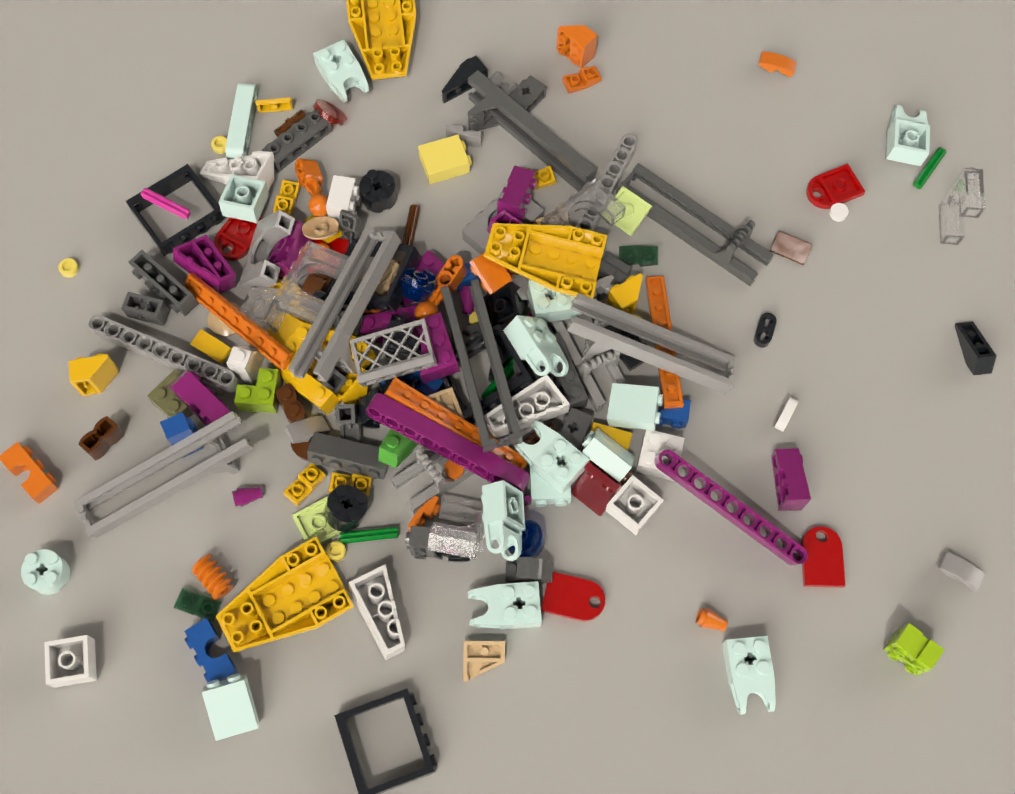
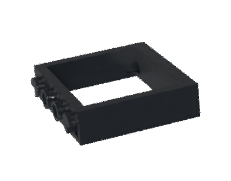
(165, 187)
(410, 258)
(493, 400)
(351, 753)

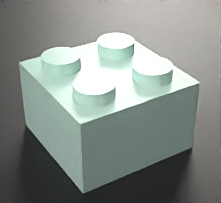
(244, 198)

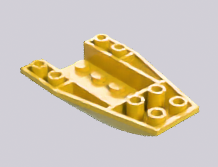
(383, 34)
(550, 255)
(286, 599)

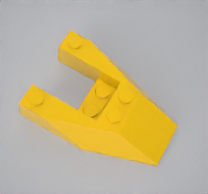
(291, 335)

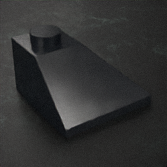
(504, 304)
(397, 320)

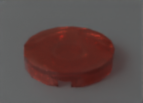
(329, 112)

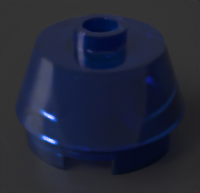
(418, 285)
(532, 540)

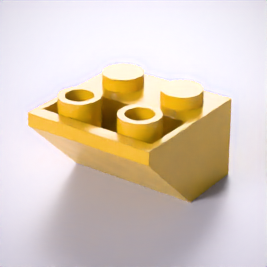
(626, 294)
(92, 373)

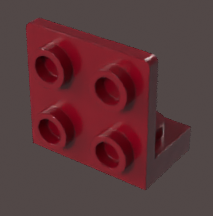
(595, 488)

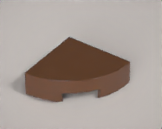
(300, 449)

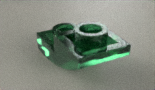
(639, 255)
(197, 605)

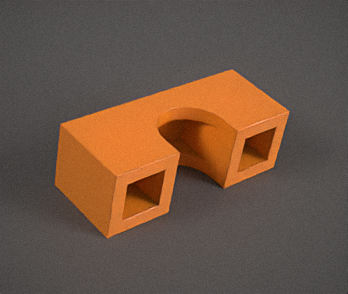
(39, 484)

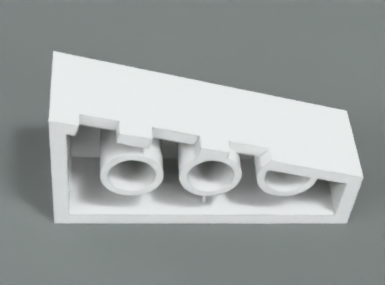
(534, 403)
(376, 603)

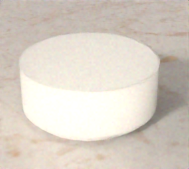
(838, 212)

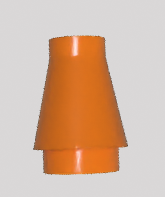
(709, 619)

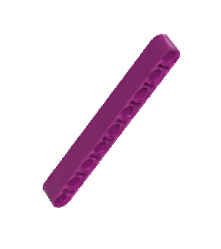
(445, 442)
(740, 508)

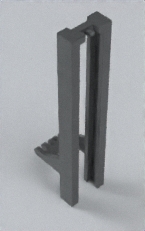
(526, 129)
(723, 257)
(483, 326)

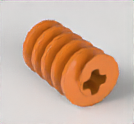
(211, 578)

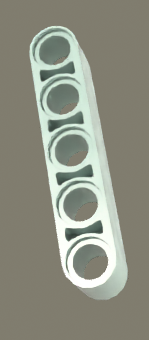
(241, 120)

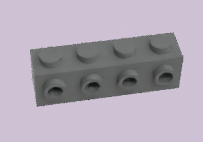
(298, 139)
(166, 285)
(570, 384)
(346, 455)

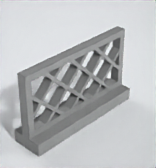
(393, 369)

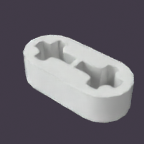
(786, 414)

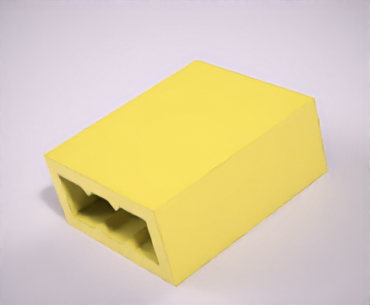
(444, 159)

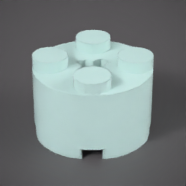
(35, 572)

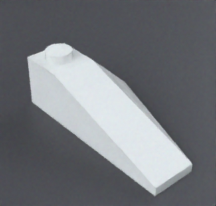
(255, 166)

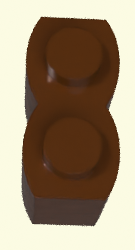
(290, 403)
(103, 436)

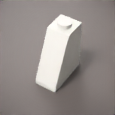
(245, 363)

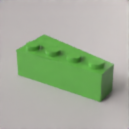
(395, 448)

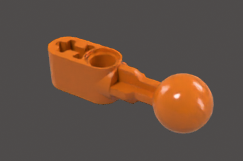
(311, 178)
(452, 270)

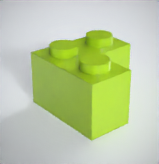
(263, 395)

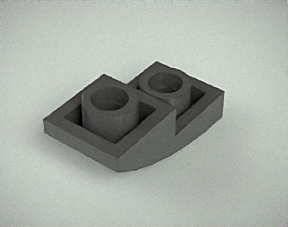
(349, 225)

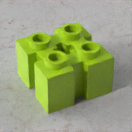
(913, 650)

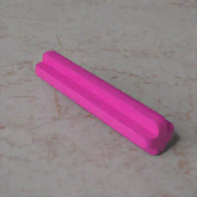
(165, 203)

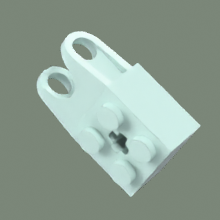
(340, 69)
(908, 137)
(549, 303)
(536, 345)
(548, 452)
(503, 517)
(501, 608)
(751, 678)

